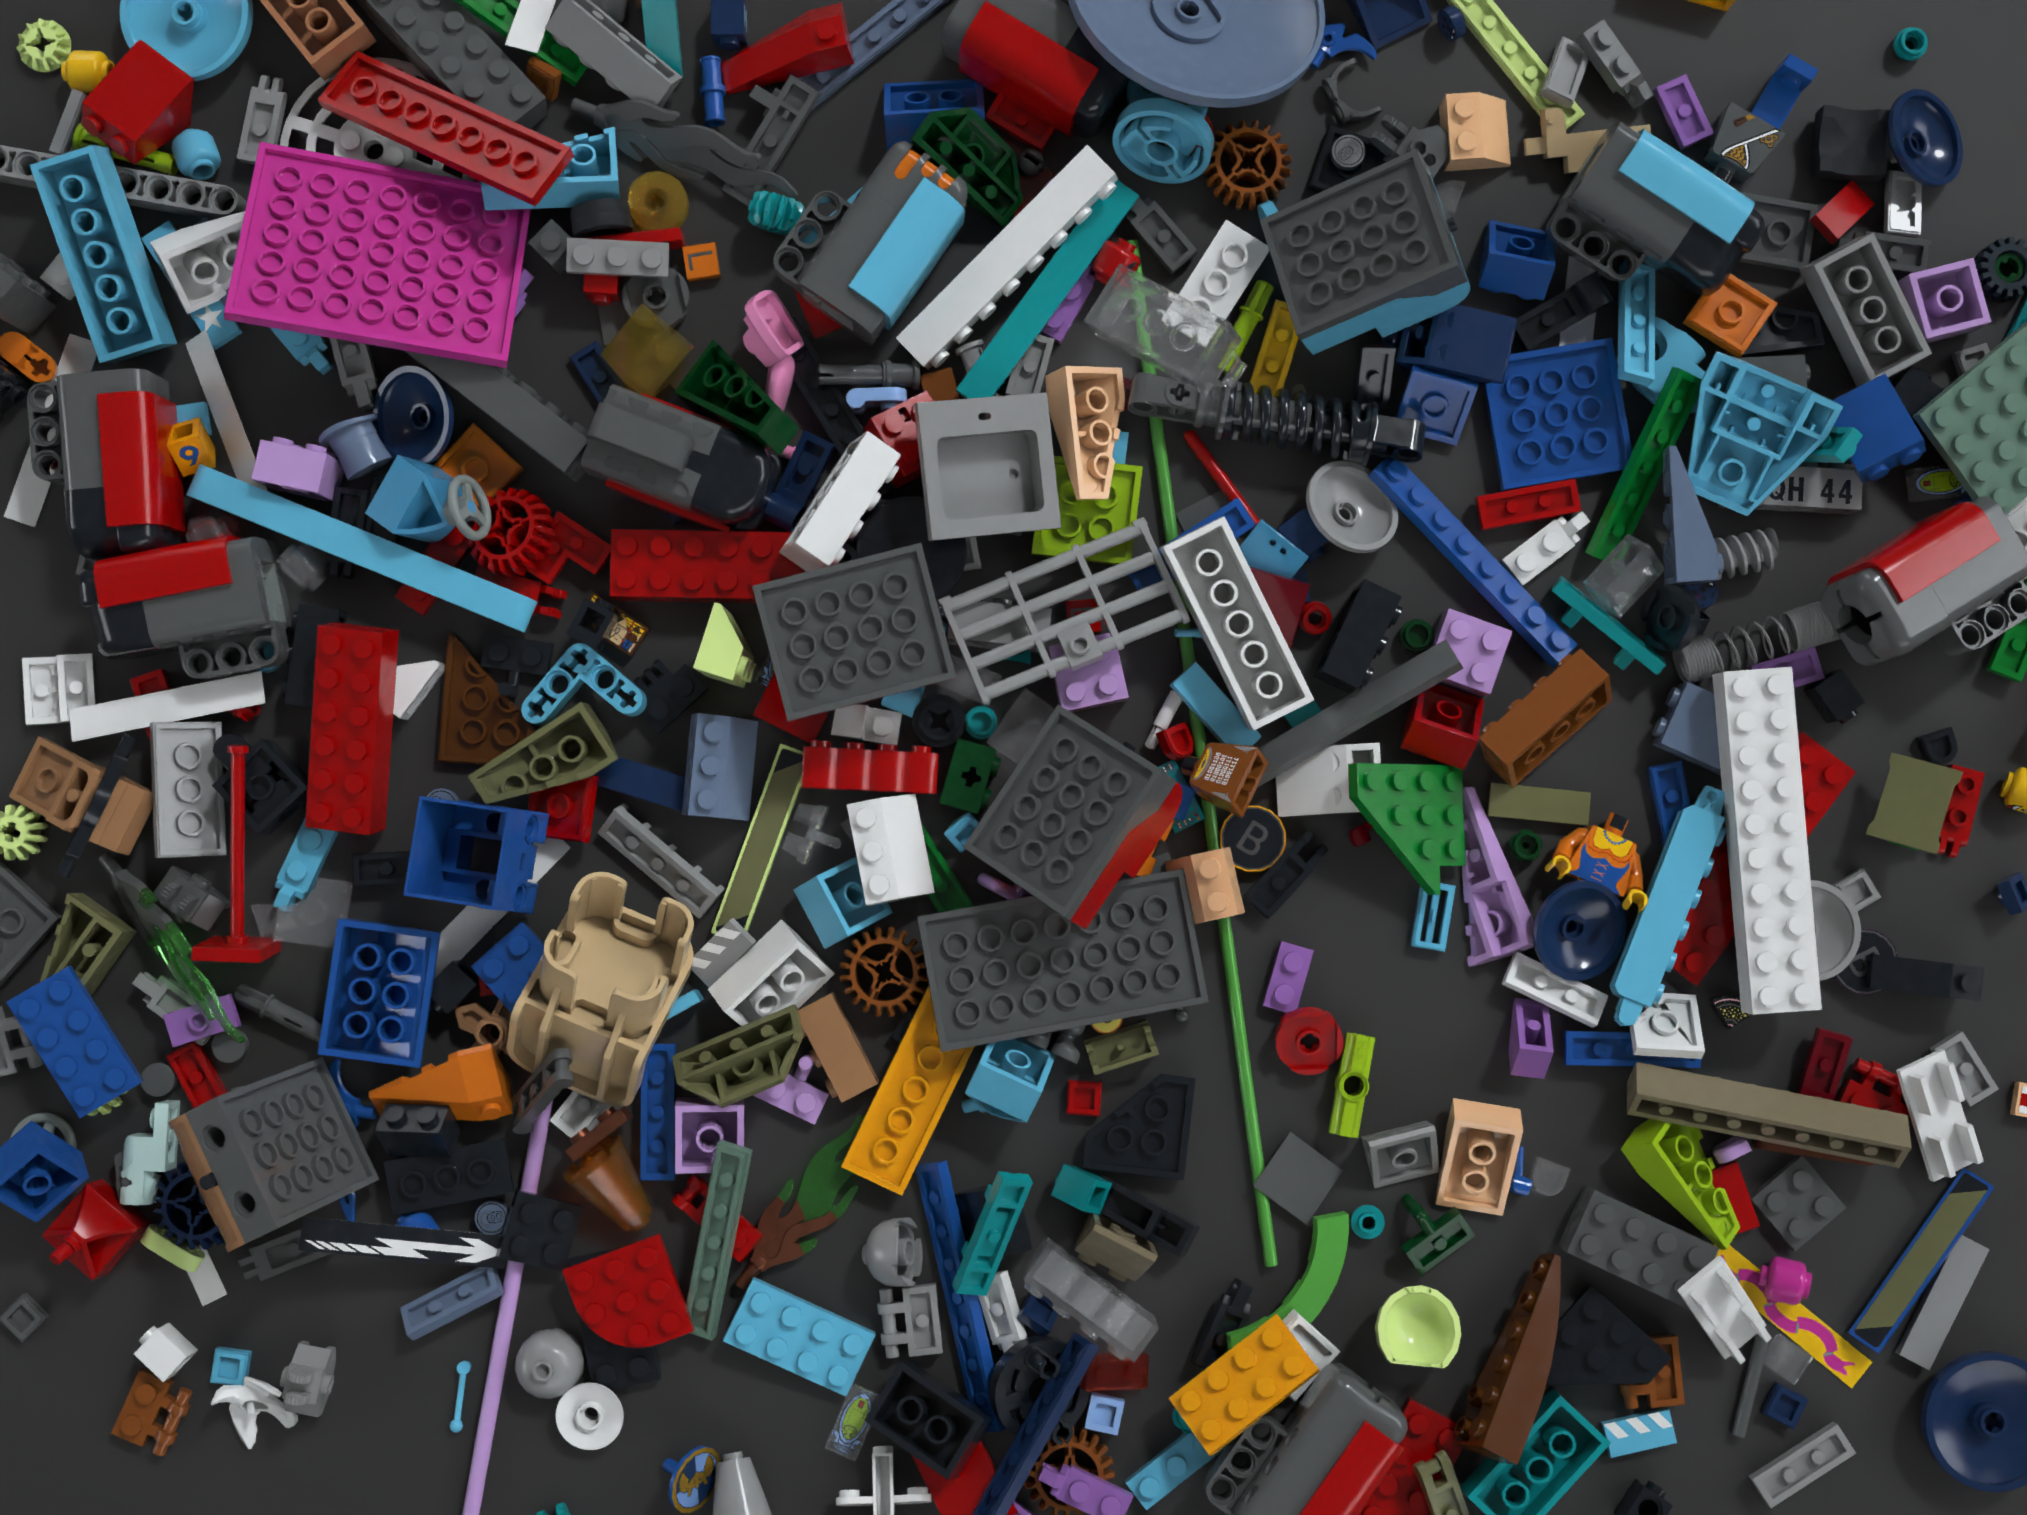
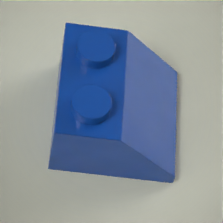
(1516, 261)

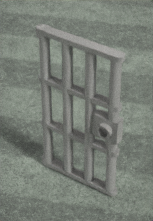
(1075, 633)

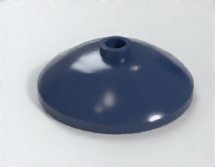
(1925, 138)
(414, 414)
(1593, 935)

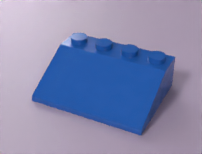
(379, 992)

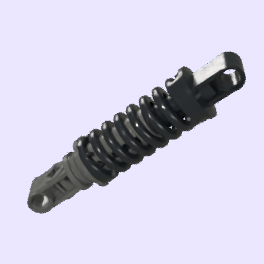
(1281, 418)

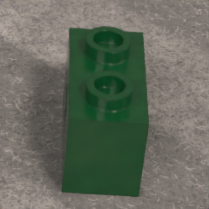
(968, 756)

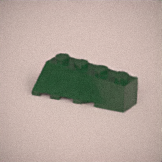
(726, 394)

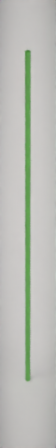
(1213, 843)

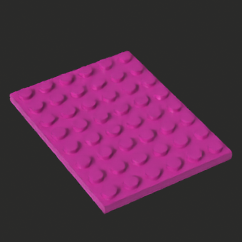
(377, 257)

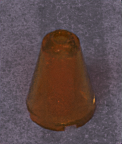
(611, 1184)

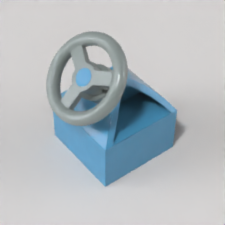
(428, 503)

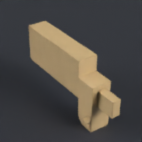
(1556, 143)

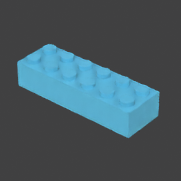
(103, 254)

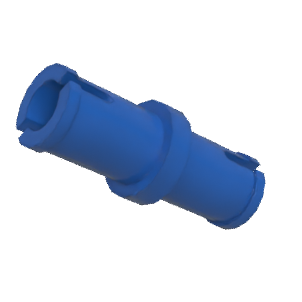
(712, 91)

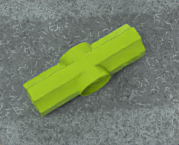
(1347, 1107)

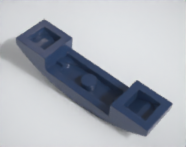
(643, 782)

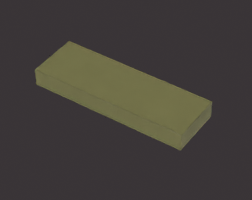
(1538, 804)

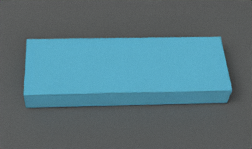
(1213, 707)

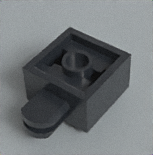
(272, 782)

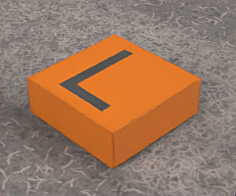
(701, 262)

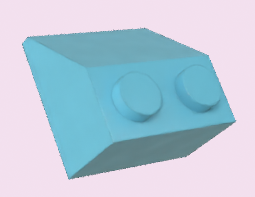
(837, 903)

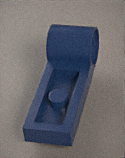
(800, 476)

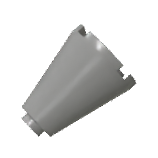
(738, 1488)

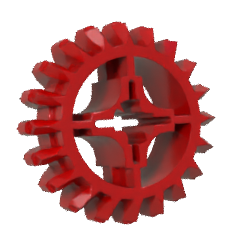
(521, 537)

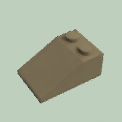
(1115, 1248)

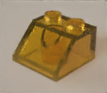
(646, 351)

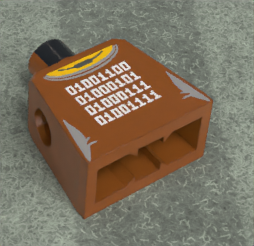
(1226, 775)

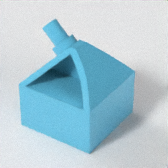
(1009, 1079)

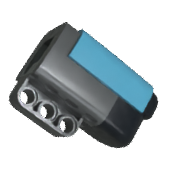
(1656, 209)

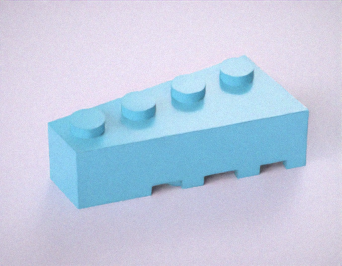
(587, 177)

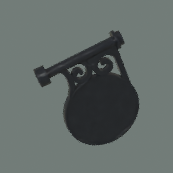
(901, 524)

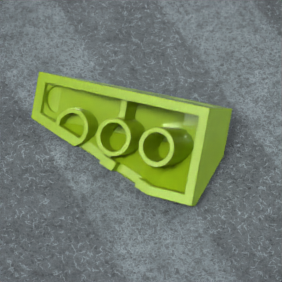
(1677, 1168)

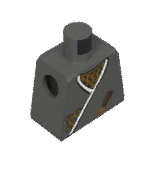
(1740, 144)

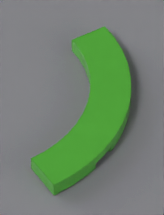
(1320, 1278)

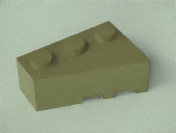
(88, 941)

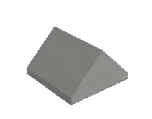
(1402, 1153)

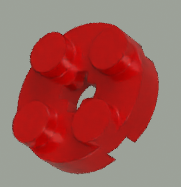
(1295, 1026)

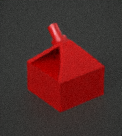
(95, 1230)

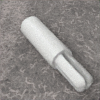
(1163, 718)

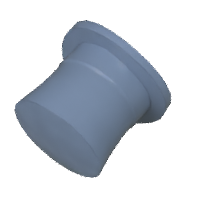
(356, 446)

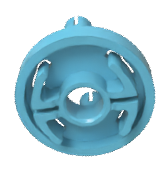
(1169, 123)

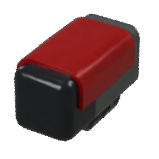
(1035, 60)

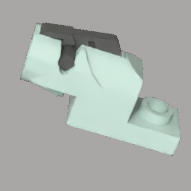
(146, 1156)

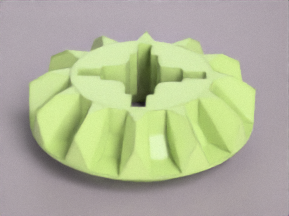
(53, 54)

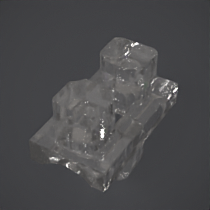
(804, 847)

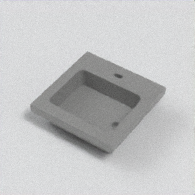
(989, 471)

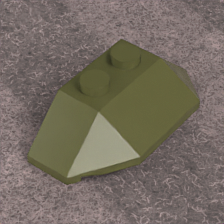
(741, 1059)

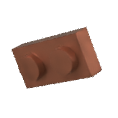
(586, 1140)

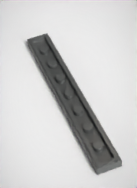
(1359, 709)

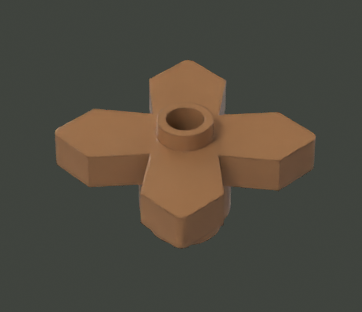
(481, 1022)

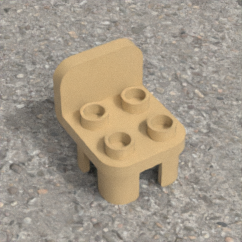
(603, 989)

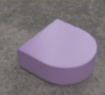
(1731, 1149)

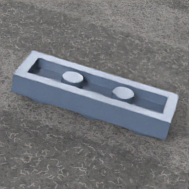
(451, 1301)

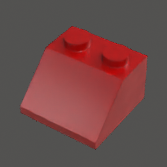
(1443, 725)

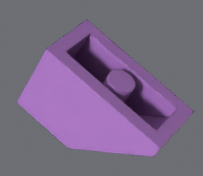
(1530, 1039)

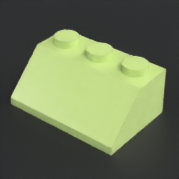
(724, 650)

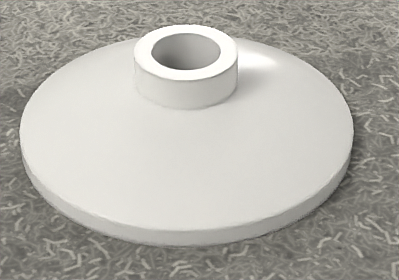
(585, 1430)

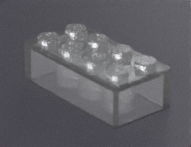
(1089, 1299)

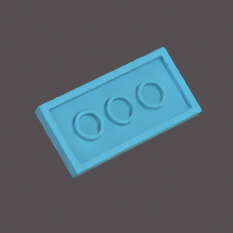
(799, 1336)

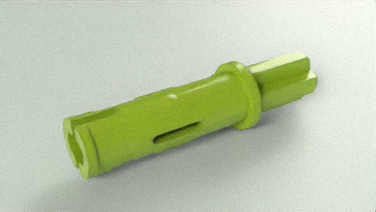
(1250, 315)

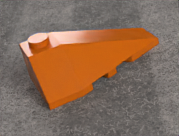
(469, 1082)

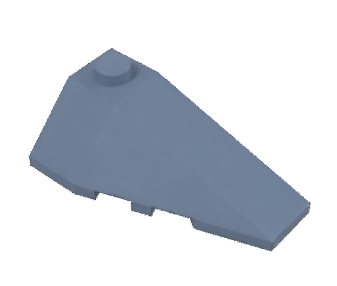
(1690, 550)

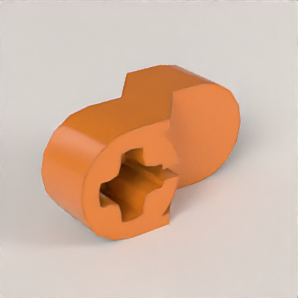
(40, 367)

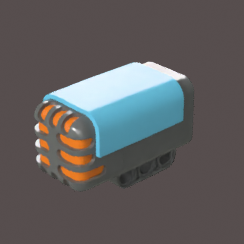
(880, 246)

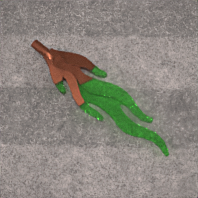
(809, 1213)

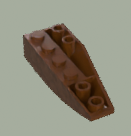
(1516, 1371)

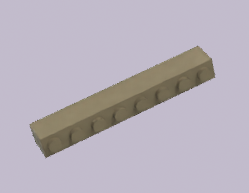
(1768, 1114)

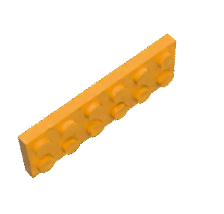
(906, 1104)

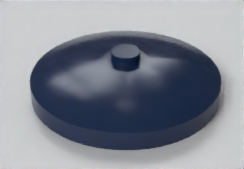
(1979, 1420)

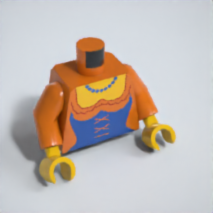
(1604, 859)

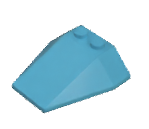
(1752, 432)

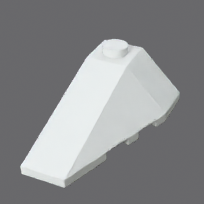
(200, 260)

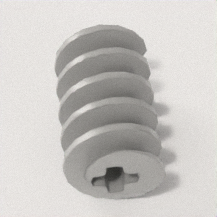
(1748, 550)

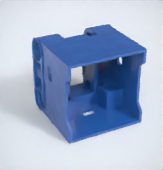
(444, 850)

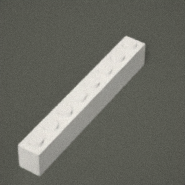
(1008, 257)

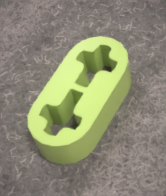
(166, 1247)

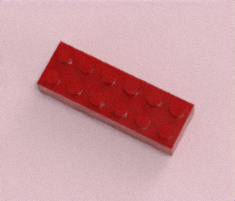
(695, 564)
(351, 728)

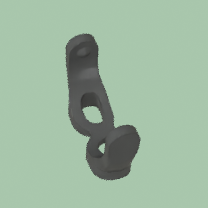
(1343, 111)

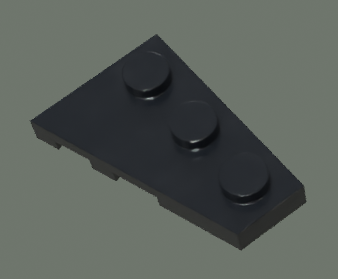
(1786, 332)

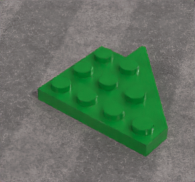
(1415, 813)

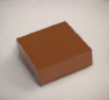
(544, 77)
(940, 384)

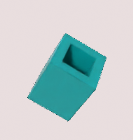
(1081, 1189)

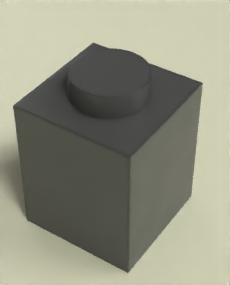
(551, 246)

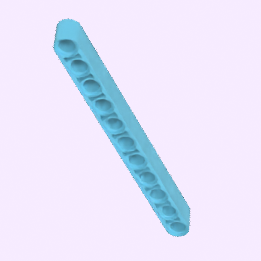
(361, 548)

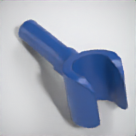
(1520, 1184)

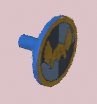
(692, 1478)

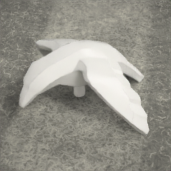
(248, 1401)

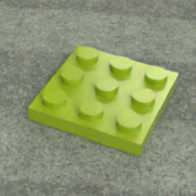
(1092, 519)

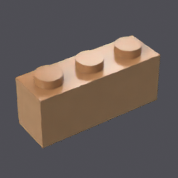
(836, 1048)

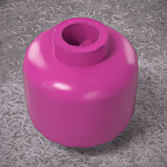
(1785, 1280)

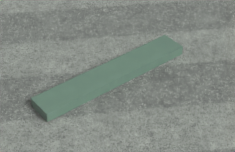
(717, 1237)

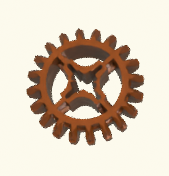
(1238, 153)
(872, 997)
(1078, 1441)

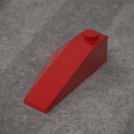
(800, 48)

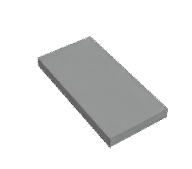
(185, 804)

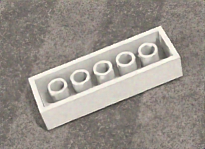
(1236, 623)

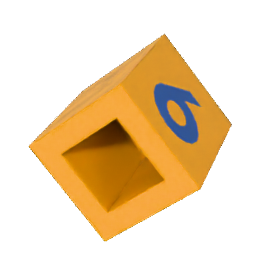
(191, 446)

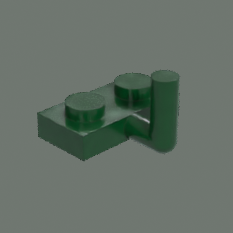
(1437, 1238)

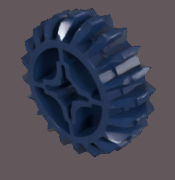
(171, 1202)

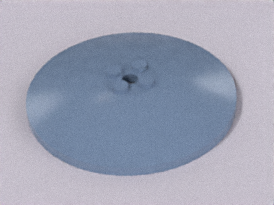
(1217, 58)

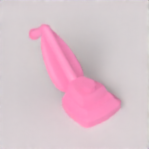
(773, 339)

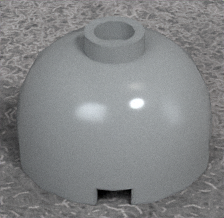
(893, 1253)
(549, 1363)

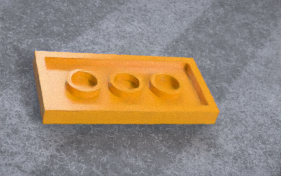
(1244, 1384)

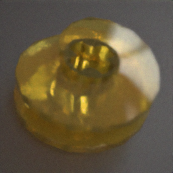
(654, 187)

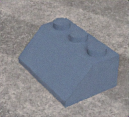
(720, 767)

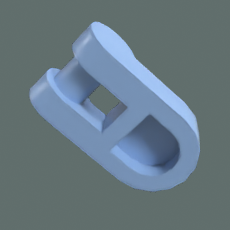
(885, 397)

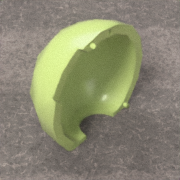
(1418, 1328)

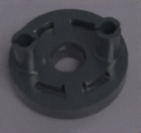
(1033, 1359)

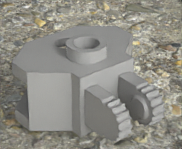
(308, 1379)

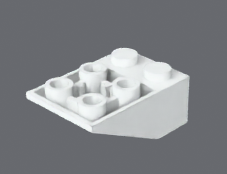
(1322, 781)

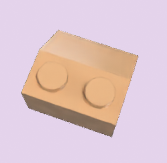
(1475, 131)
(1210, 884)

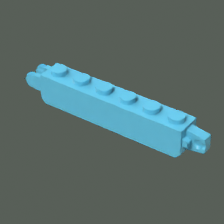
(1670, 897)

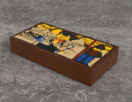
(627, 632)

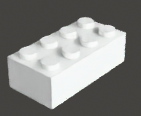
(841, 503)

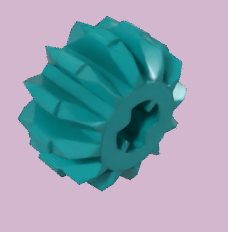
(774, 212)

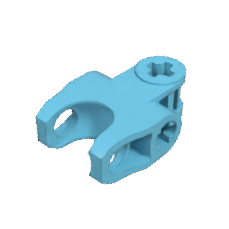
(1677, 351)

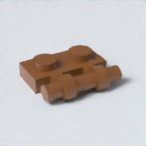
(1667, 1385)
(142, 1408)

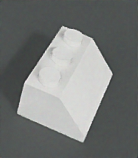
(890, 849)
(771, 977)

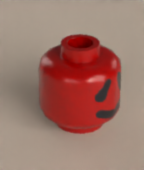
(1111, 256)

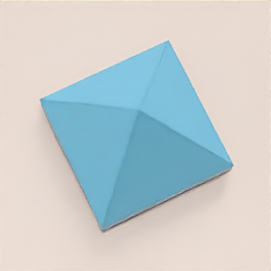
(961, 830)

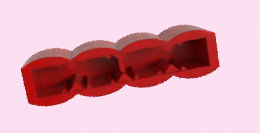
(869, 770)

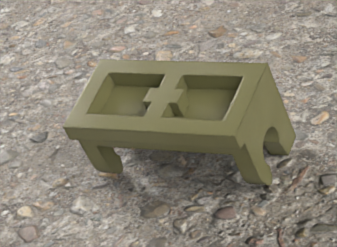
(1121, 1047)

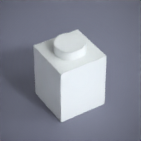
(164, 1351)

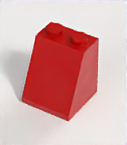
(139, 104)

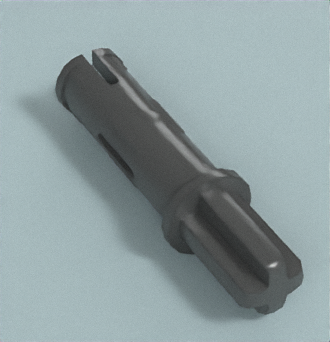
(278, 1012)

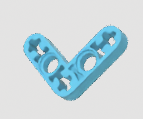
(586, 674)

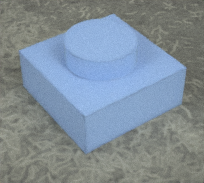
(1104, 1413)

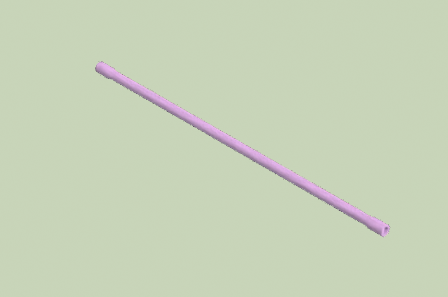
(503, 1332)

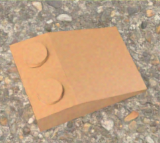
(1479, 1156)

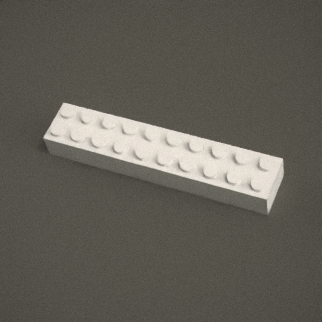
(1766, 841)

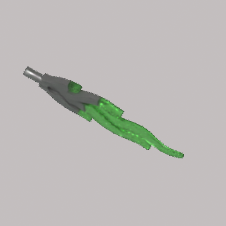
(166, 941)

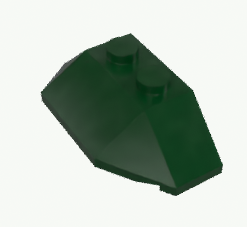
(977, 155)

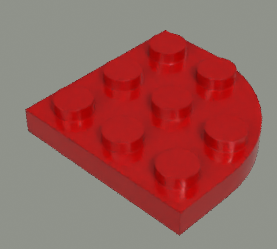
(630, 1295)

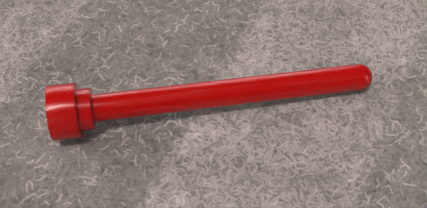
(1216, 471)

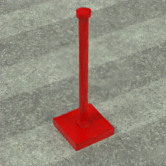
(236, 945)

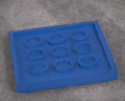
(1558, 415)

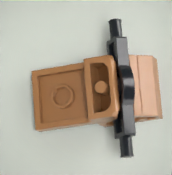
(84, 798)

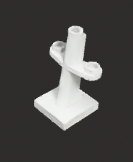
(883, 1487)

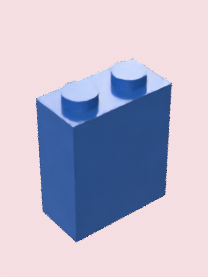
(1886, 429)

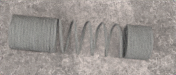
(1801, 628)

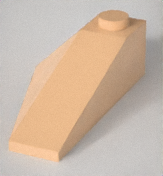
(1085, 417)

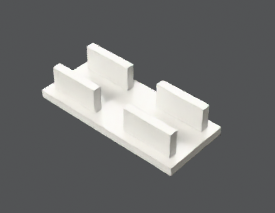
(1225, 270)
(1937, 1116)
(1723, 1309)

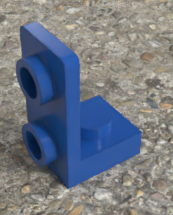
(1783, 90)

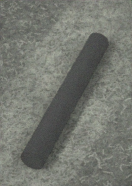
(1749, 1387)

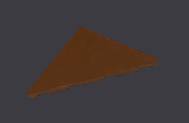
(474, 716)

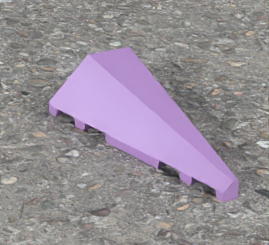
(1496, 908)

